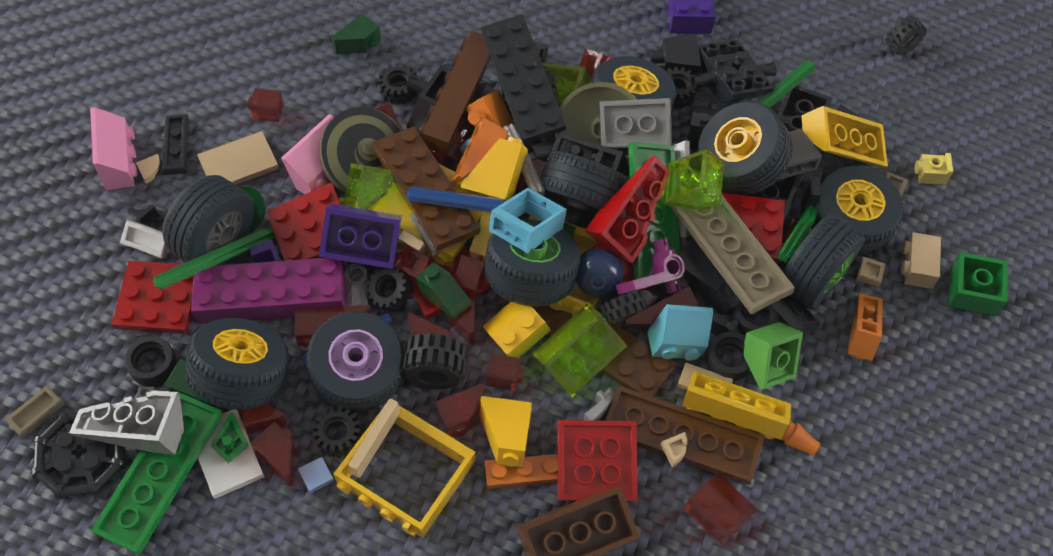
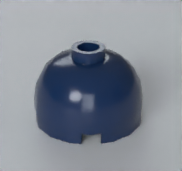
(599, 273)

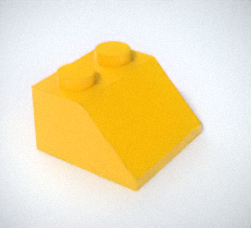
(516, 328)

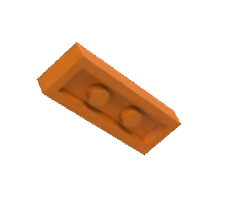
(535, 471)

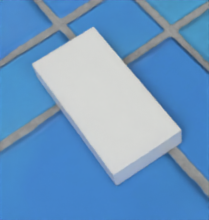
(144, 239)

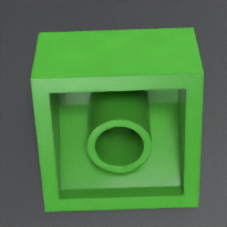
(773, 353)

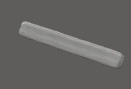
(528, 169)

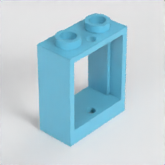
(506, 225)

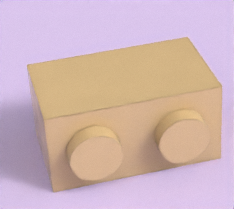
(921, 260)

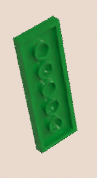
(665, 221)
(154, 481)

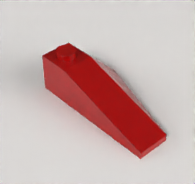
(627, 215)

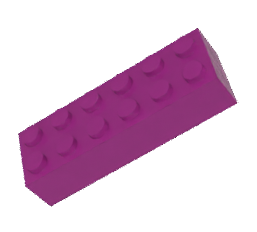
(267, 289)

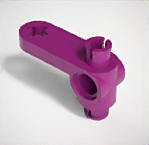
(663, 258)

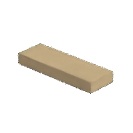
(374, 438)

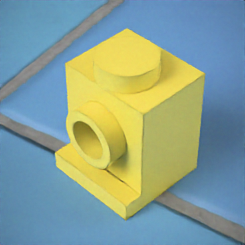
(934, 169)

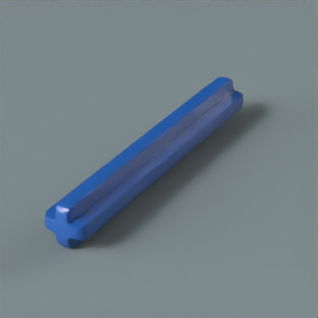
(453, 199)

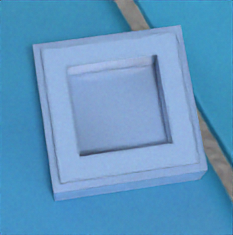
(315, 475)

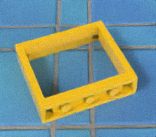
(431, 436)

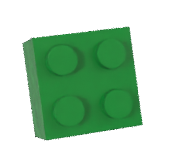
(978, 284)

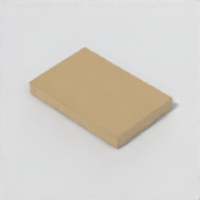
(240, 159)

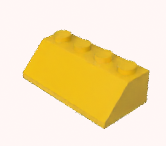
(846, 135)
(737, 405)

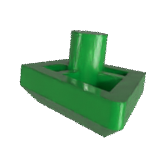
(229, 440)

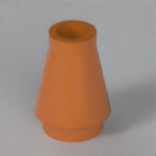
(800, 439)

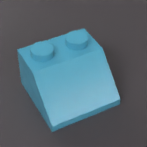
(680, 332)

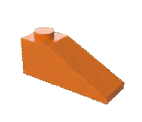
(482, 140)
(866, 327)

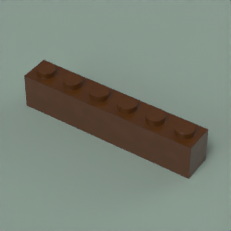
(457, 94)

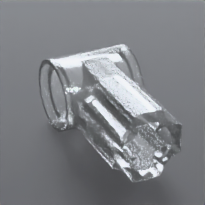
(356, 290)

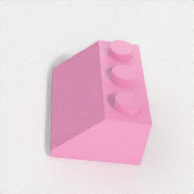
(113, 149)
(304, 161)

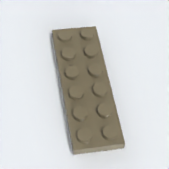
(736, 254)

